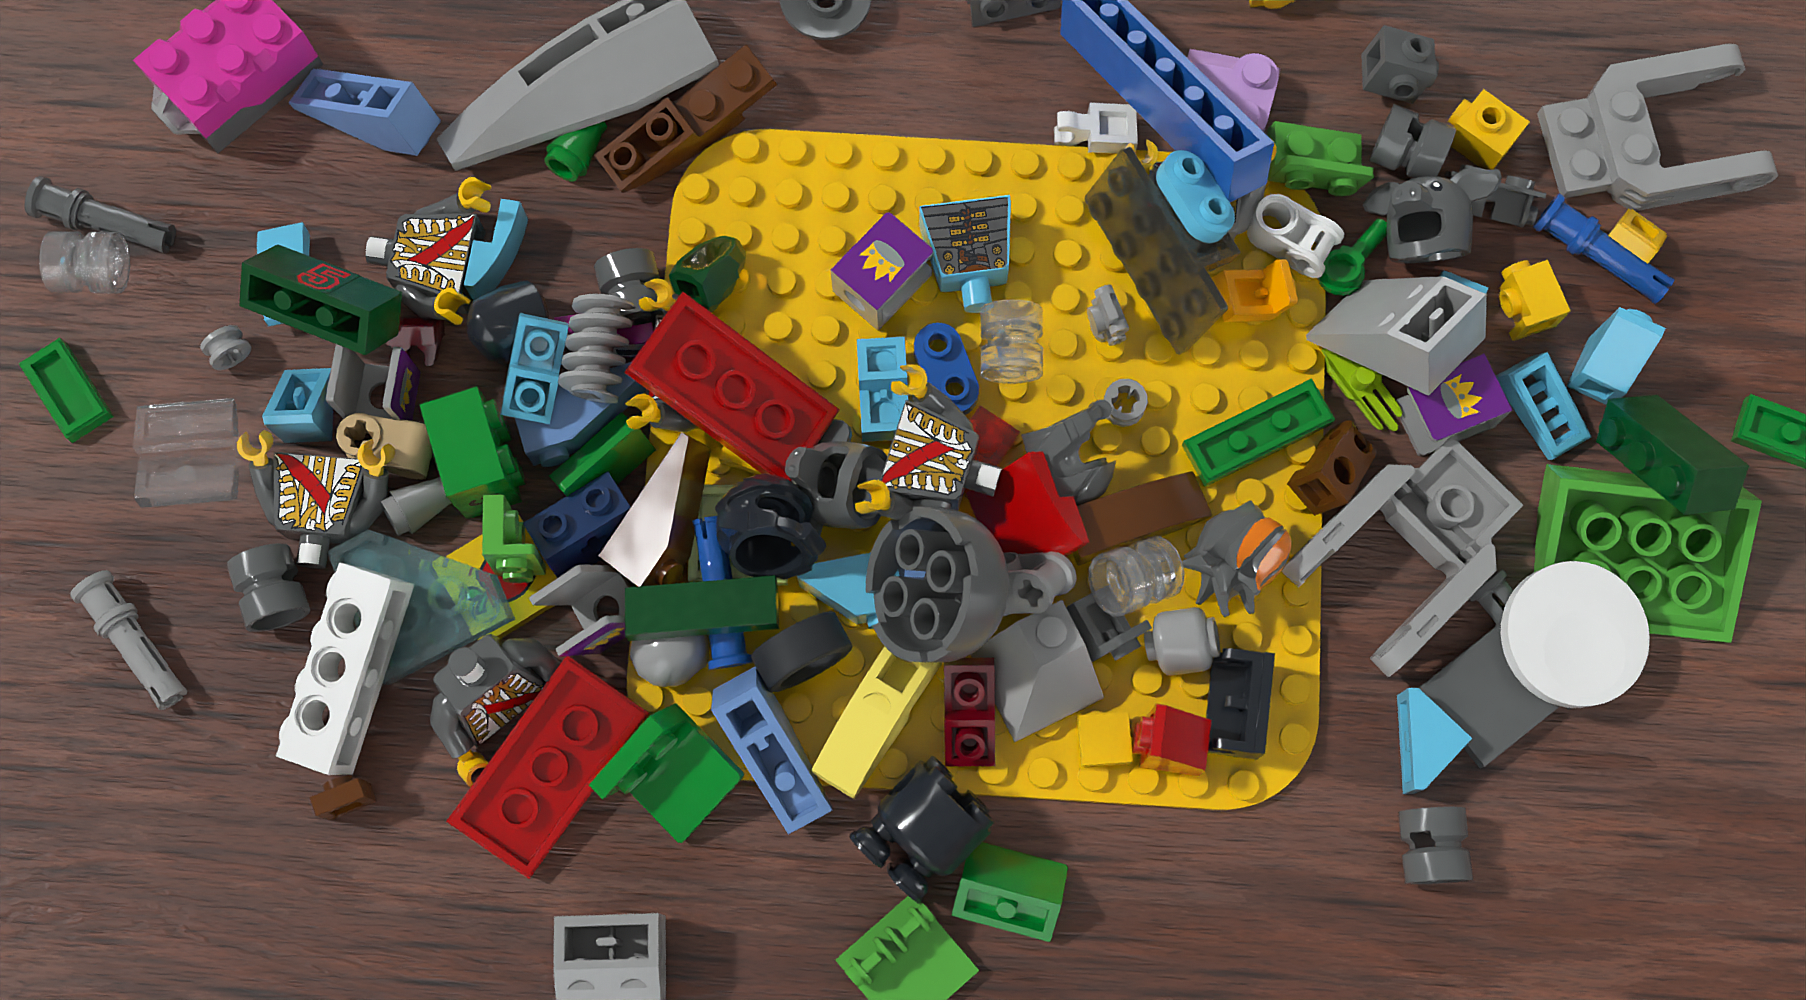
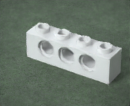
(366, 653)

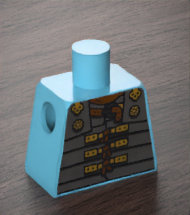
(969, 246)

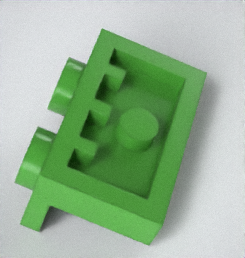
(1317, 159)
(505, 543)

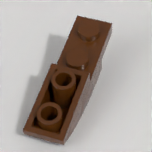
(689, 124)

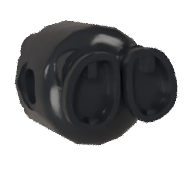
(928, 823)

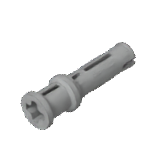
(118, 622)

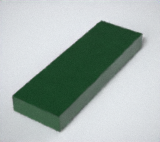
(701, 608)

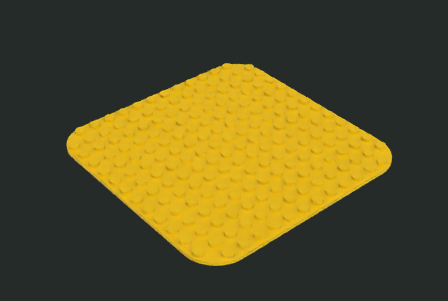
(797, 211)

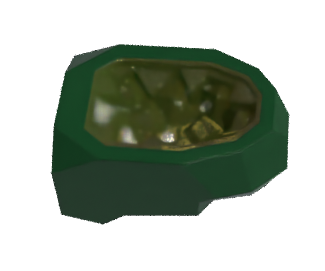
(709, 271)

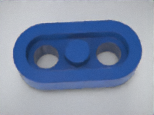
(948, 365)

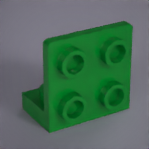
(671, 772)

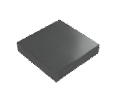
(1486, 699)

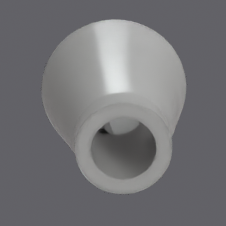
(415, 505)

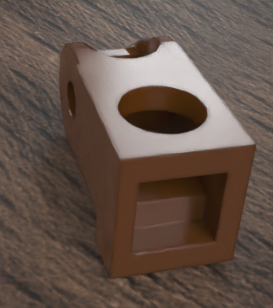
(1333, 469)

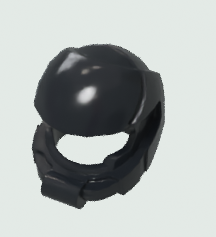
(761, 521)

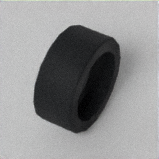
(801, 651)

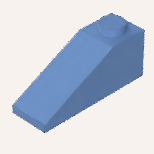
(370, 108)
(574, 422)
(770, 749)

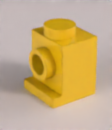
(1532, 298)

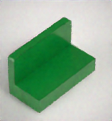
(611, 450)
(1011, 891)

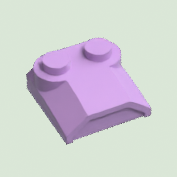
(1245, 80)

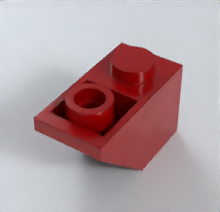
(1172, 741)

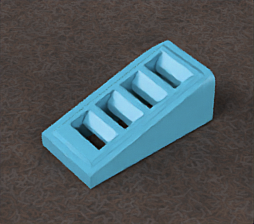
(1557, 396)

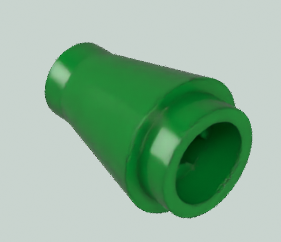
(573, 152)

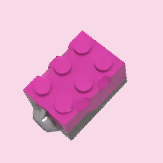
(226, 68)

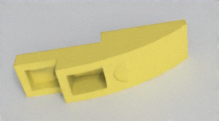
(872, 721)

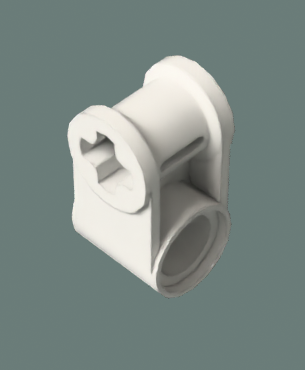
(1297, 234)

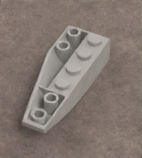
(583, 77)

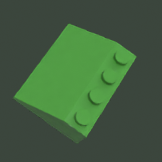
(1677, 564)

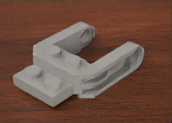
(1613, 147)
(1446, 514)

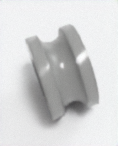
(225, 347)
(1133, 389)

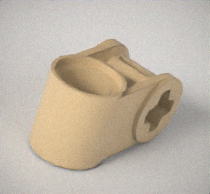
(406, 436)

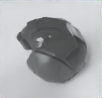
(1061, 449)

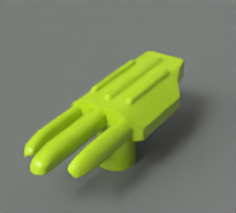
(1359, 382)

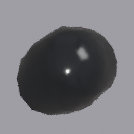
(495, 317)

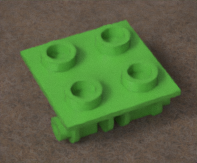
(907, 957)

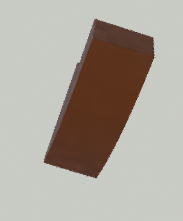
(1140, 513)

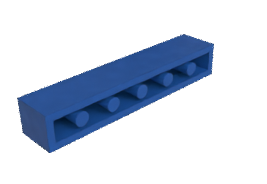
(1169, 92)

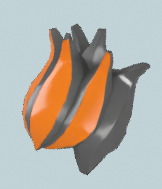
(1238, 555)

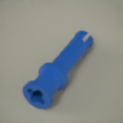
(1586, 237)
(729, 648)

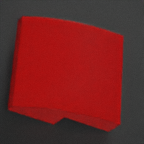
(1028, 512)

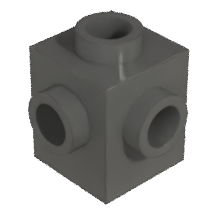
(1399, 64)

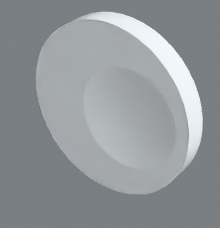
(1575, 634)

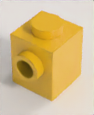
(1485, 129)

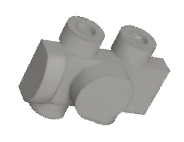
(1106, 317)

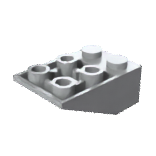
(1406, 328)
(610, 957)

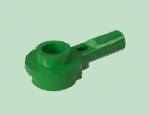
(1345, 266)

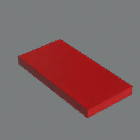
(730, 388)
(547, 766)

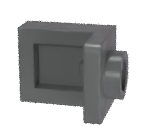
(1104, 632)

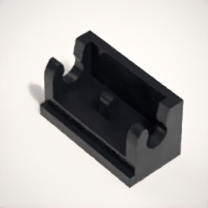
(1239, 702)

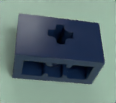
(578, 525)

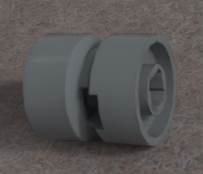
(1412, 144)
(624, 276)
(268, 587)
(1432, 864)

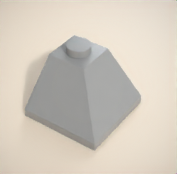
(1041, 671)

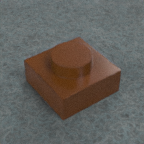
(342, 797)

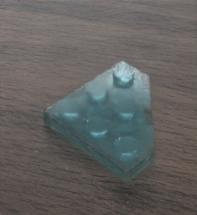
(447, 605)

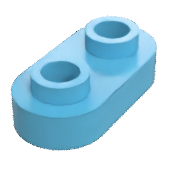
(1195, 196)

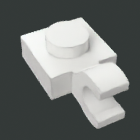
(1105, 127)

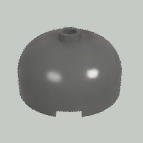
(958, 598)

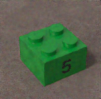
(471, 450)

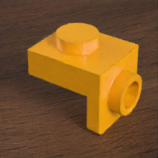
(1257, 292)

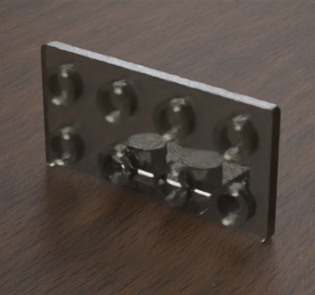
(1159, 251)

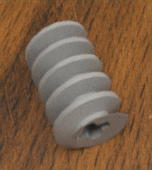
(593, 346)

